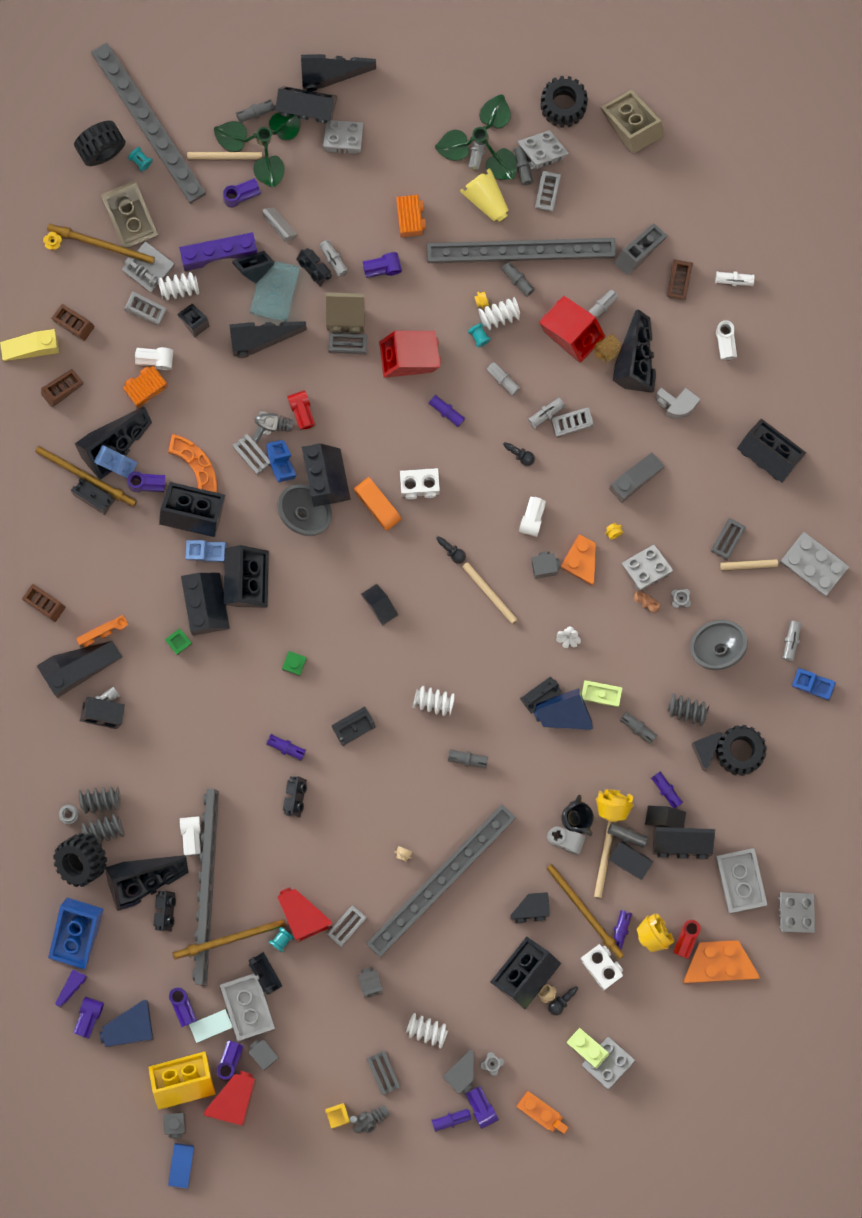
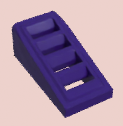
(72, 984)

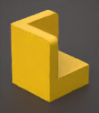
(337, 1115)

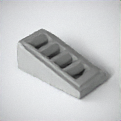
(549, 175)
(141, 299)
(588, 425)

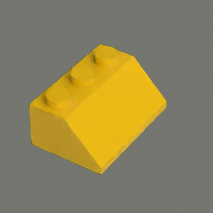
(181, 1080)

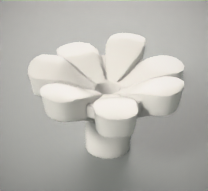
(568, 636)

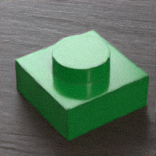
(178, 641)
(294, 663)

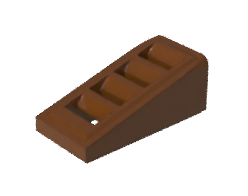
(688, 265)
(83, 328)
(52, 401)
(53, 610)

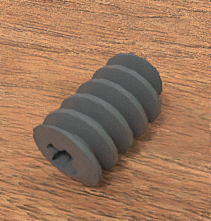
(687, 709)
(99, 800)
(104, 829)

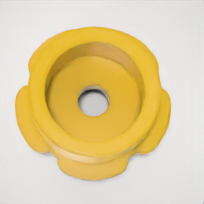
(52, 245)
(481, 300)
(614, 531)

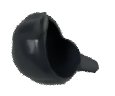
(578, 817)

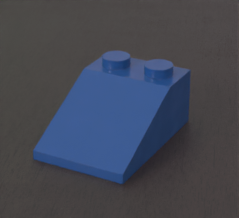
(75, 932)

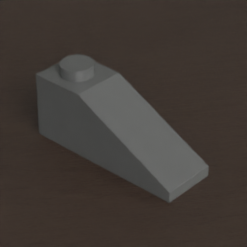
(640, 249)
(636, 477)
(370, 983)

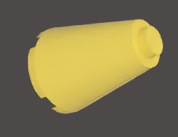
(486, 196)

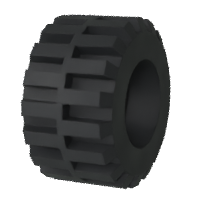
(564, 87)
(99, 143)
(748, 735)
(71, 867)

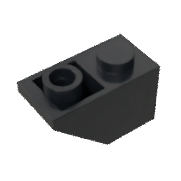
(533, 906)

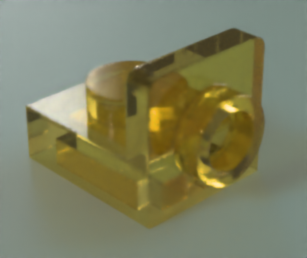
(608, 348)

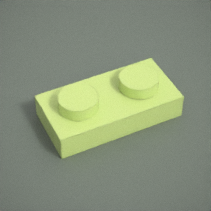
(601, 693)
(588, 1048)

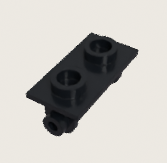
(307, 259)
(544, 691)
(297, 788)
(166, 902)
(268, 979)

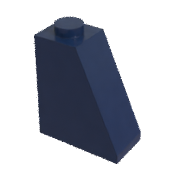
(564, 712)
(129, 1027)

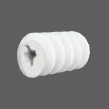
(178, 286)
(500, 314)
(433, 701)
(427, 1030)

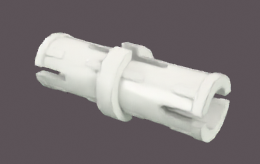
(734, 278)

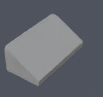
(279, 224)

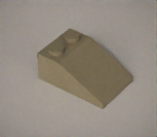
(633, 121)
(129, 214)
(345, 312)

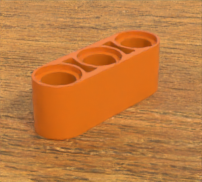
(377, 504)

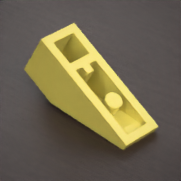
(30, 345)

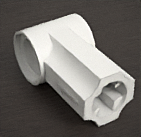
(726, 342)
(160, 358)
(532, 520)
(191, 831)

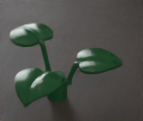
(454, 143)
(268, 170)

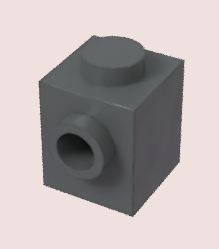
(545, 565)
(262, 1054)
(174, 1125)

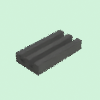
(345, 343)
(721, 552)
(390, 1088)

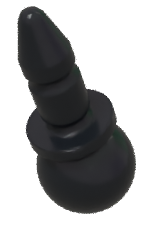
(526, 457)
(457, 555)
(556, 1006)

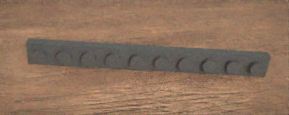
(148, 123)
(521, 250)
(206, 878)
(441, 880)

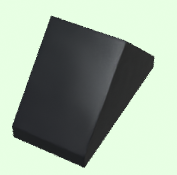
(254, 265)
(194, 320)
(379, 604)
(705, 749)
(665, 817)

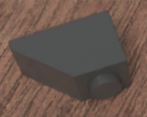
(461, 1074)

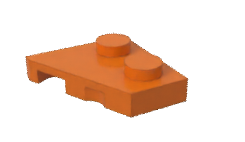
(581, 559)

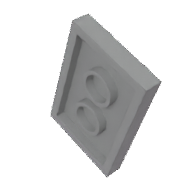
(814, 564)
(741, 880)
(247, 1007)

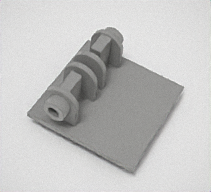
(343, 136)
(543, 149)
(146, 273)
(647, 567)
(797, 912)
(613, 1066)

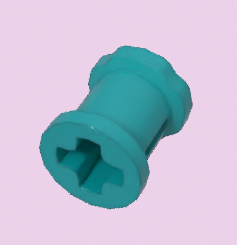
(134, 156)
(479, 335)
(281, 940)

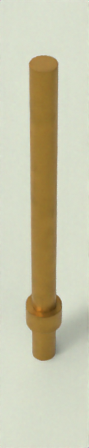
(67, 233)
(117, 494)
(608, 941)
(193, 950)

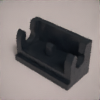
(92, 496)
(102, 713)
(353, 726)
(631, 860)

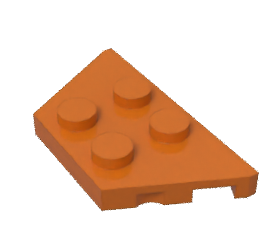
(720, 963)

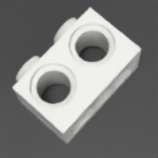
(419, 477)
(597, 970)

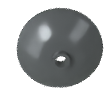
(297, 502)
(718, 637)

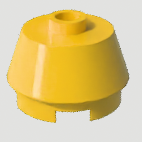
(614, 805)
(654, 933)

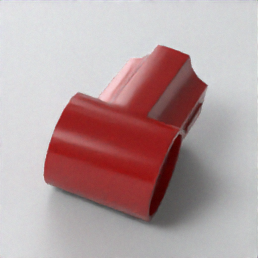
(300, 406)
(686, 941)

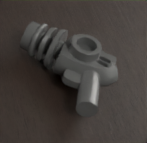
(269, 422)
(367, 1121)

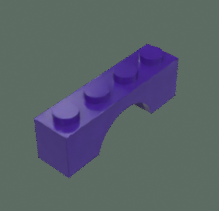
(200, 254)

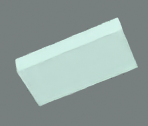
(211, 1026)

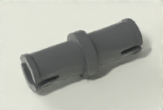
(255, 111)
(523, 166)
(518, 279)
(638, 727)
(467, 758)
(627, 835)

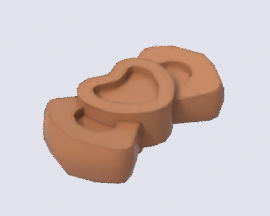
(646, 601)

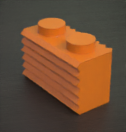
(409, 215)
(144, 386)

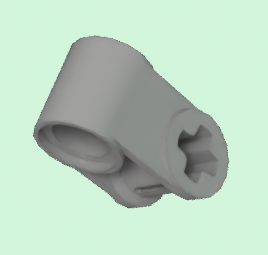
(569, 841)

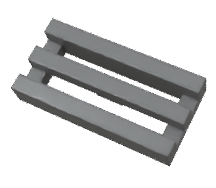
(242, 442)
(351, 932)

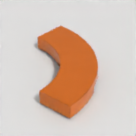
(196, 460)

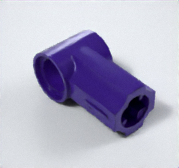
(242, 191)
(387, 264)
(149, 482)
(183, 1009)
(89, 1013)
(230, 1058)
(483, 1110)

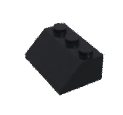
(305, 104)
(771, 450)
(325, 474)
(191, 509)
(246, 577)
(205, 603)
(683, 842)
(526, 972)

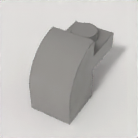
(679, 407)

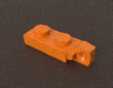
(104, 631)
(541, 1113)

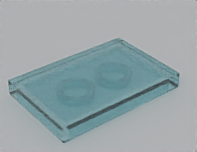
(275, 291)

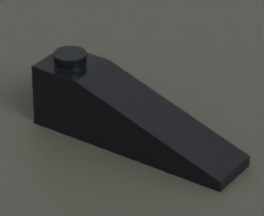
(323, 72)
(250, 339)
(634, 362)
(116, 435)
(74, 667)
(138, 878)

